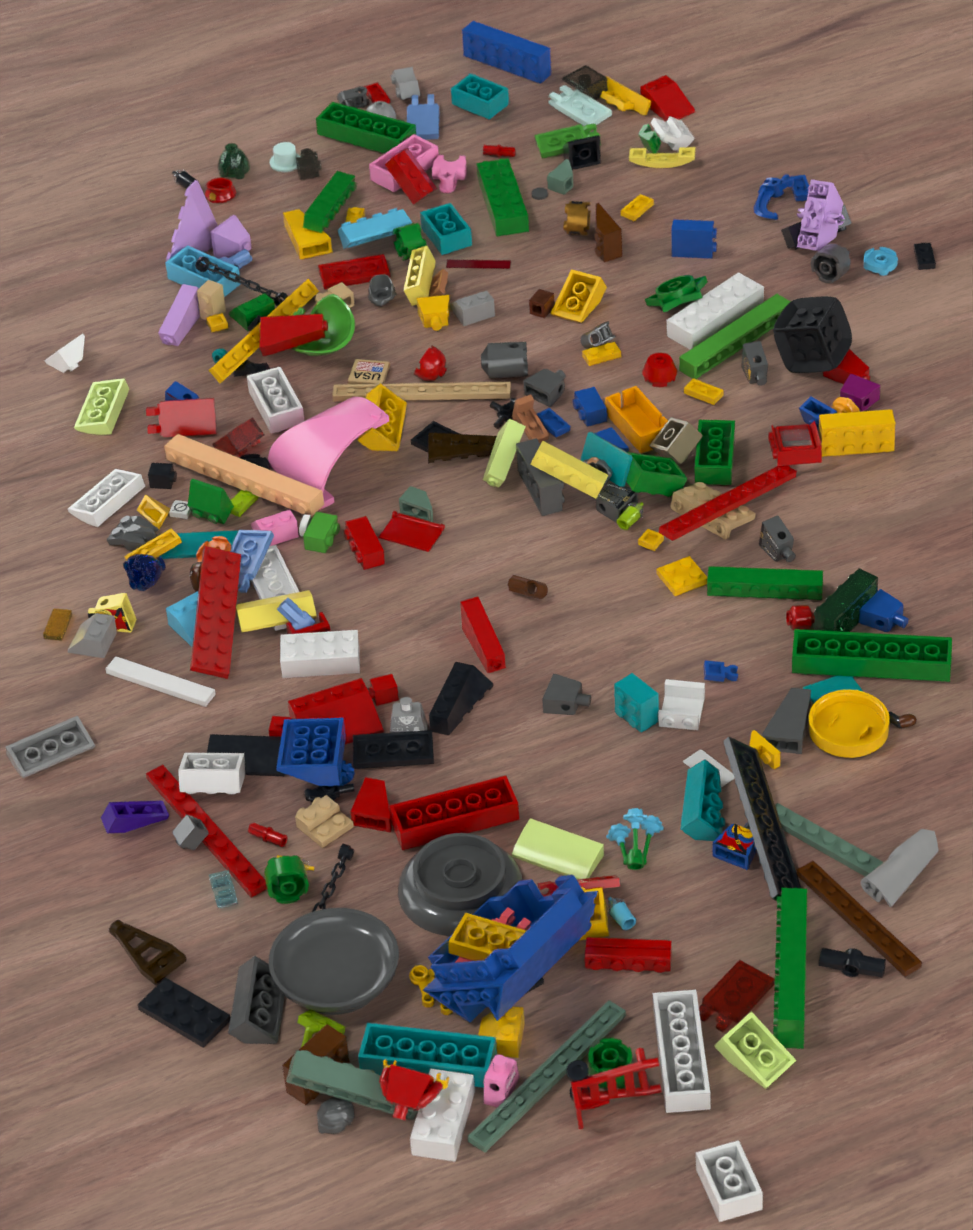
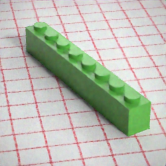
(732, 337)

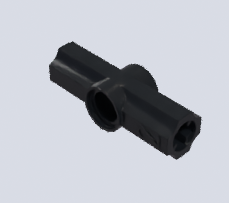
(852, 962)

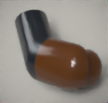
(902, 721)

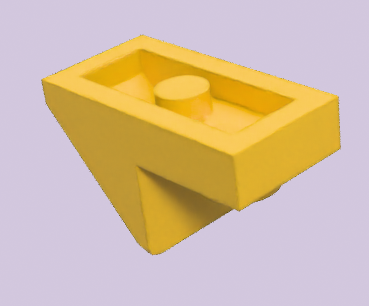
(766, 751)

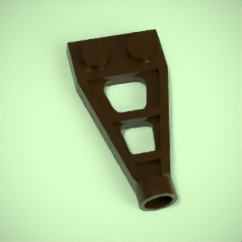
(159, 966)

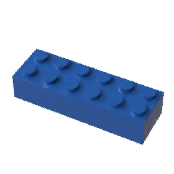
(506, 52)

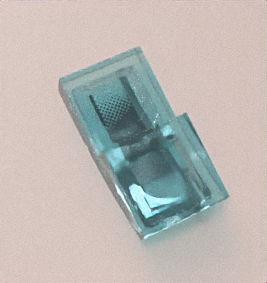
(223, 889)

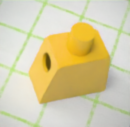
(434, 311)

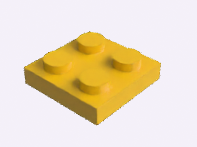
(682, 576)

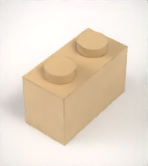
(211, 299)

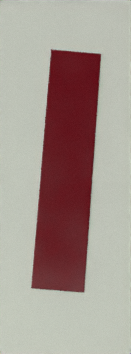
(494, 264)

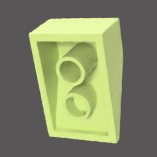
(755, 1051)

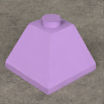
(230, 238)

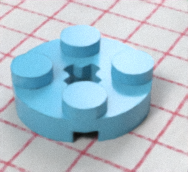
(880, 261)

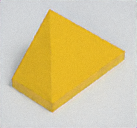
(153, 511)

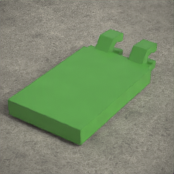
(552, 142)

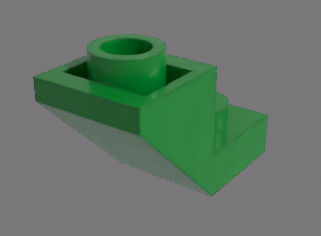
(649, 139)

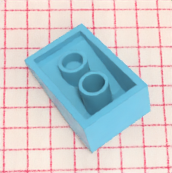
(182, 617)

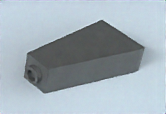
(789, 723)

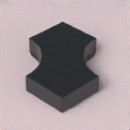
(248, 368)

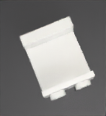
(682, 704)

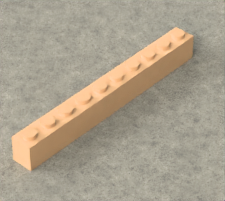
(244, 475)

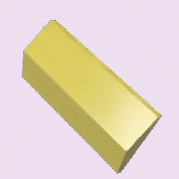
(264, 612)

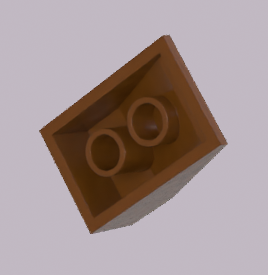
(607, 236)

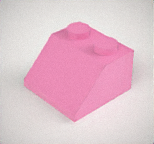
(282, 526)

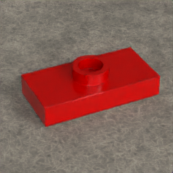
(376, 93)

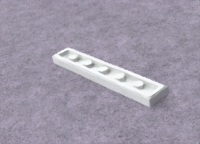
(160, 681)

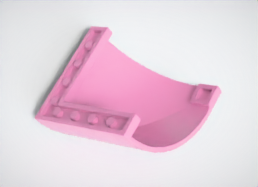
(313, 446)

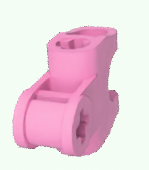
(449, 172)

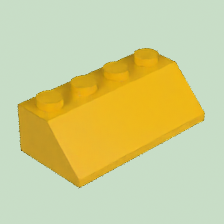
(388, 435)

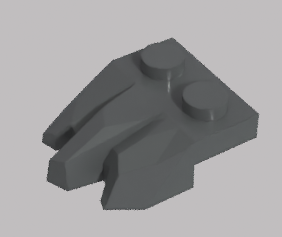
(132, 532)

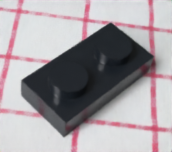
(924, 256)

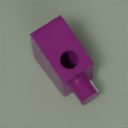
(860, 391)

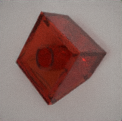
(240, 438)

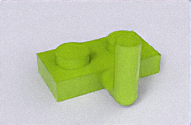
(314, 1023)

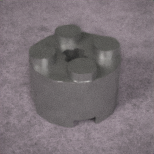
(831, 263)

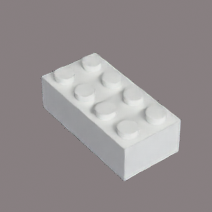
(275, 399)
(320, 654)
(442, 1122)

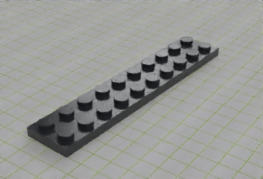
(762, 817)

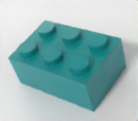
(480, 96)
(446, 228)

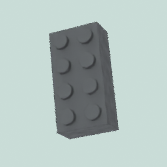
(543, 487)

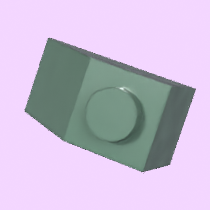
(416, 504)

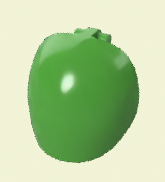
(340, 327)

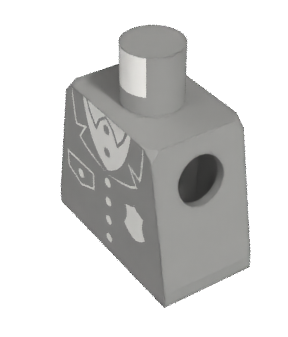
(408, 716)

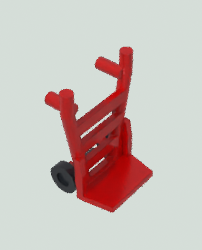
(585, 1088)

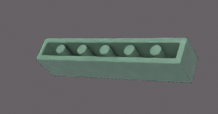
(340, 1081)

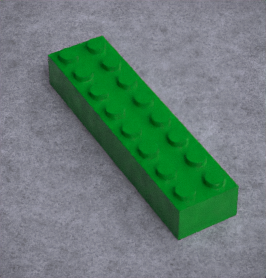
(872, 655)
(790, 967)

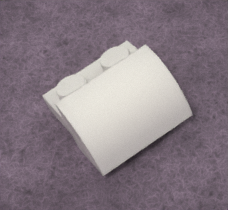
(673, 132)

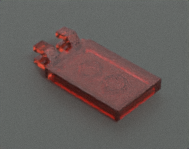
(735, 994)

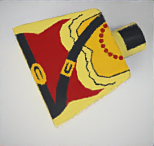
(119, 607)

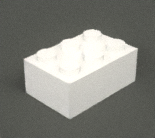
(211, 773)
(729, 1181)

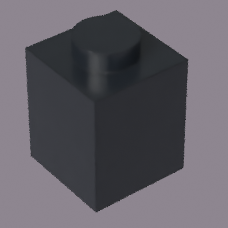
(161, 475)

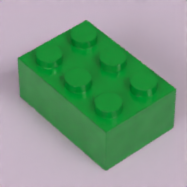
(655, 475)

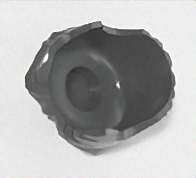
(381, 290)

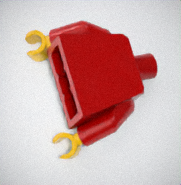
(409, 1088)

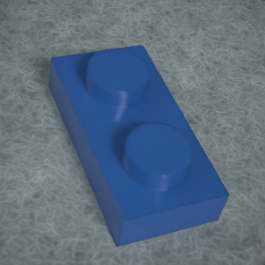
(800, 188)

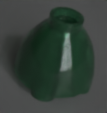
(233, 162)

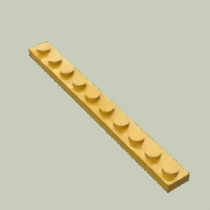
(251, 341)

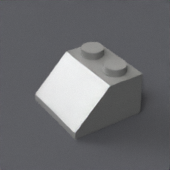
(474, 308)
(94, 636)

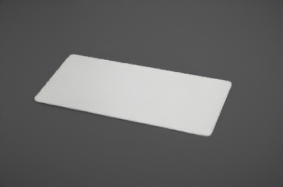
(725, 775)

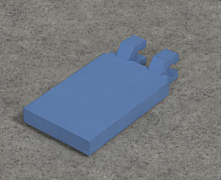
(424, 117)
(253, 548)

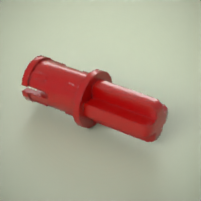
(499, 150)
(268, 834)

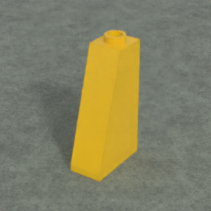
(305, 241)

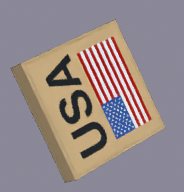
(369, 372)

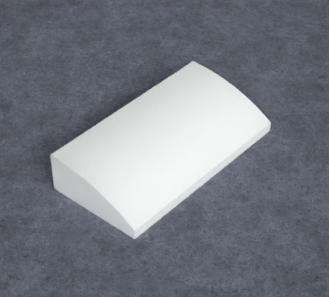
(107, 497)

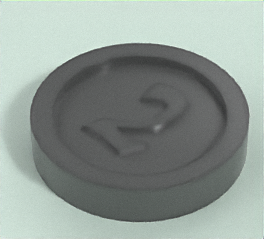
(539, 193)

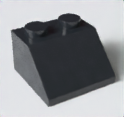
(583, 152)

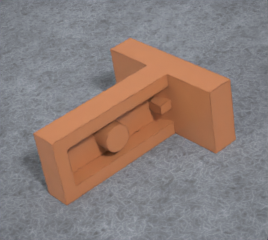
(525, 415)

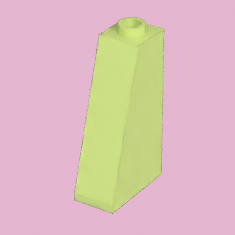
(503, 453)

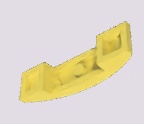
(662, 160)

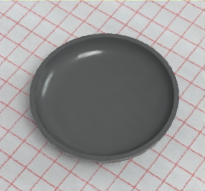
(454, 878)
(334, 960)

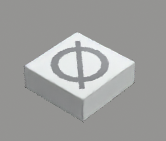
(180, 510)

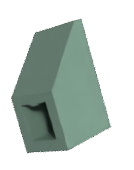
(561, 178)

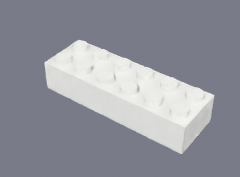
(715, 310)
(681, 1051)

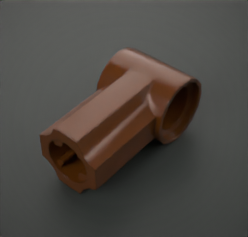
(527, 587)

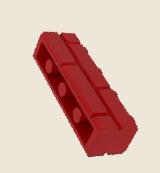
(628, 954)

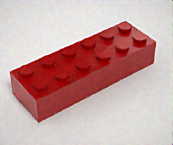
(454, 811)

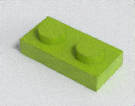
(242, 502)

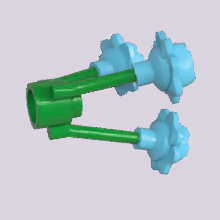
(635, 859)

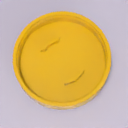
(848, 723)

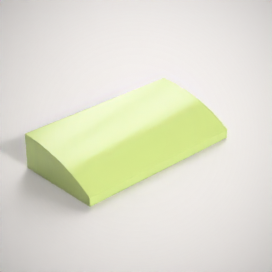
(102, 407)
(558, 850)

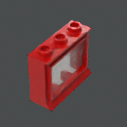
(795, 444)

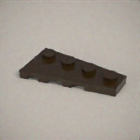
(449, 446)

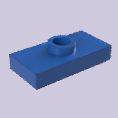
(553, 422)

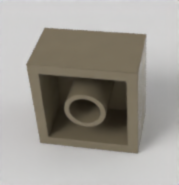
(676, 440)

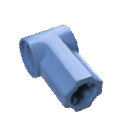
(240, 259)
(298, 618)

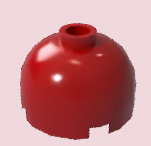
(431, 365)

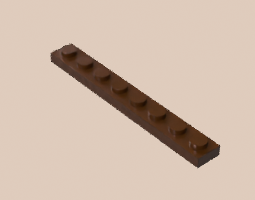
(859, 918)

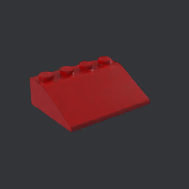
(344, 701)

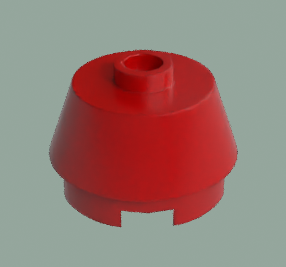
(659, 369)

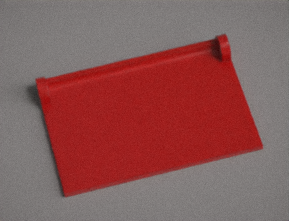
(412, 531)

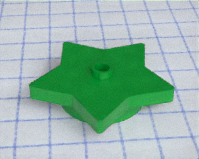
(677, 291)

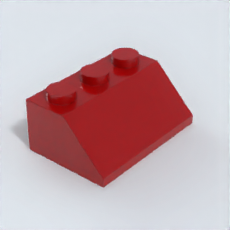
(410, 176)

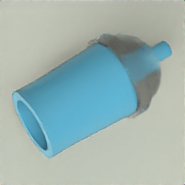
(620, 912)

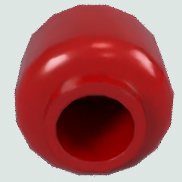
(800, 617)

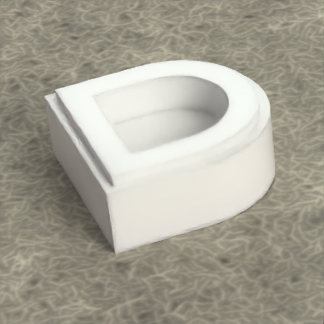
(306, 519)

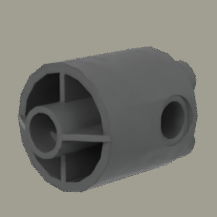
(505, 360)

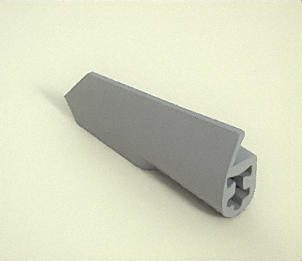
(901, 867)

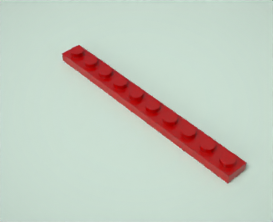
(727, 502)
(216, 840)

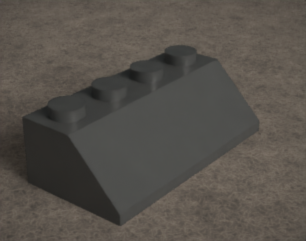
(256, 1005)

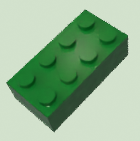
(715, 452)

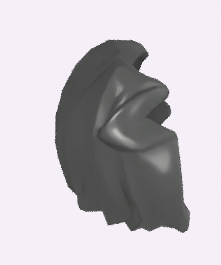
(335, 1115)

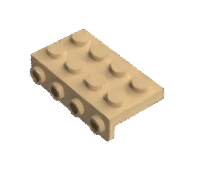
(698, 494)

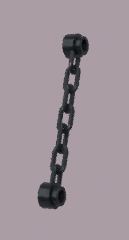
(204, 267)
(345, 853)

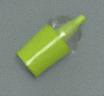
(632, 513)

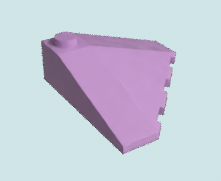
(195, 222)

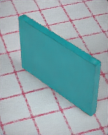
(830, 685)

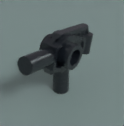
(504, 412)
(331, 791)

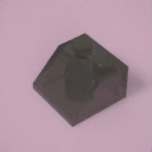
(587, 81)

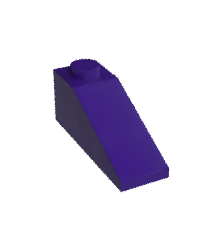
(128, 816)

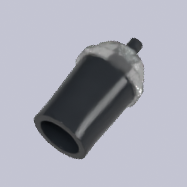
(183, 178)

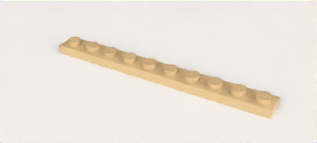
(430, 391)

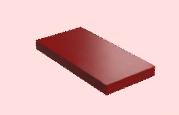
(353, 271)

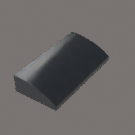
(259, 751)

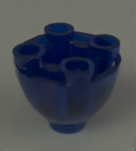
(143, 570)

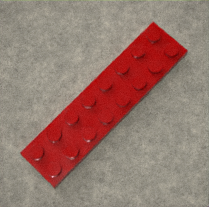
(215, 612)

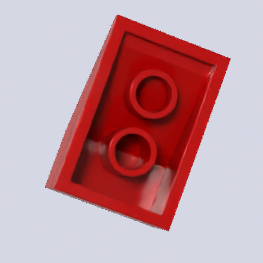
(666, 98)

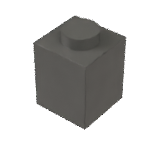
(190, 832)

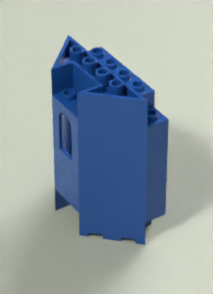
(510, 972)

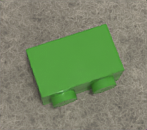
(321, 532)

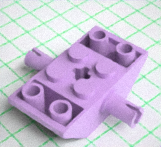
(820, 216)

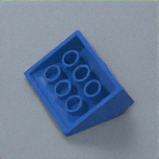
(312, 750)

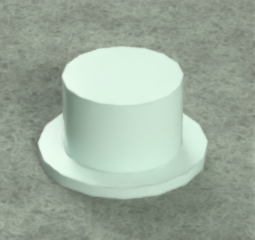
(284, 157)

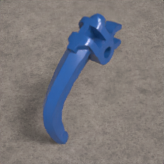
(771, 188)

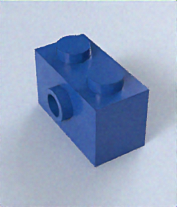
(812, 409)

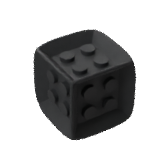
(812, 334)

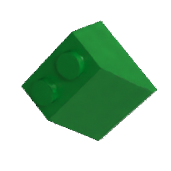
(246, 312)
(209, 502)

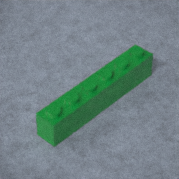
(329, 201)
(765, 583)

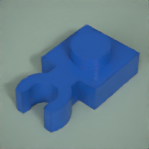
(718, 672)

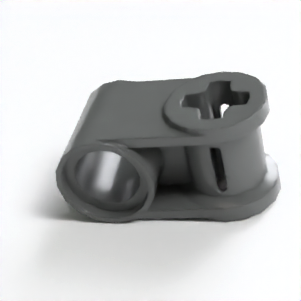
(353, 97)
(599, 334)

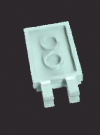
(579, 106)

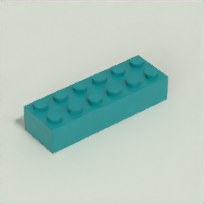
(426, 1050)

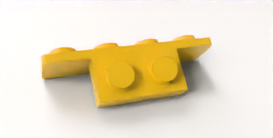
(625, 98)

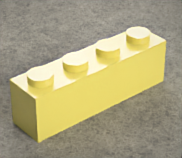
(419, 274)
(569, 469)

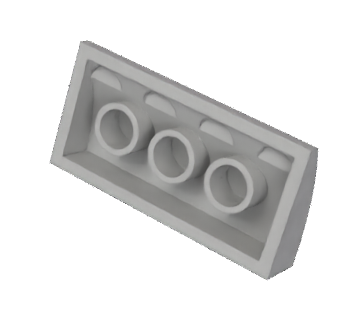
(49, 747)

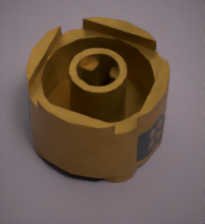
(577, 218)

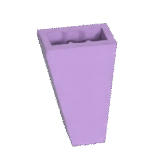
(181, 316)

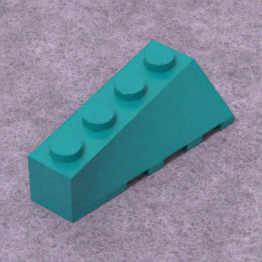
(702, 803)

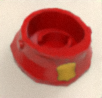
(220, 190)

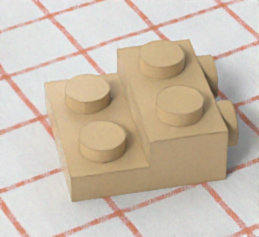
(323, 821)

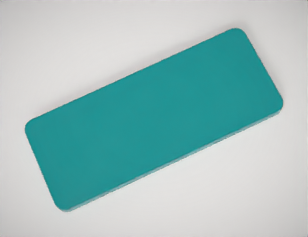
(615, 457)
(192, 541)

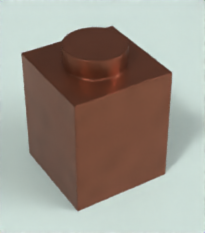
(541, 303)

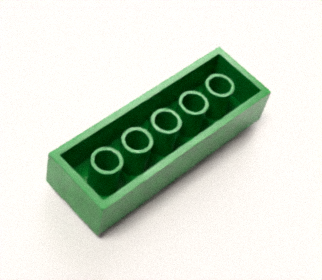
(362, 127)
(502, 197)

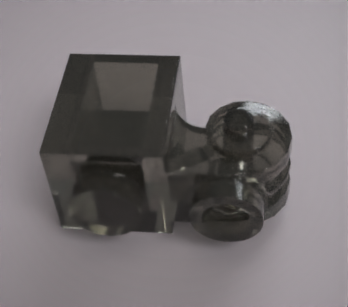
(308, 164)

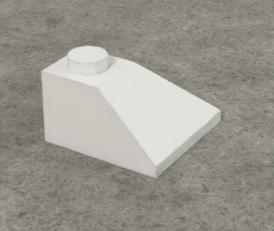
(68, 356)

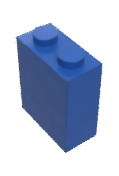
(693, 239)

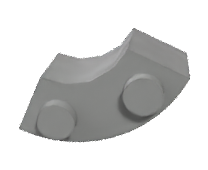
(405, 83)

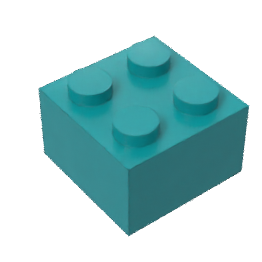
(636, 702)

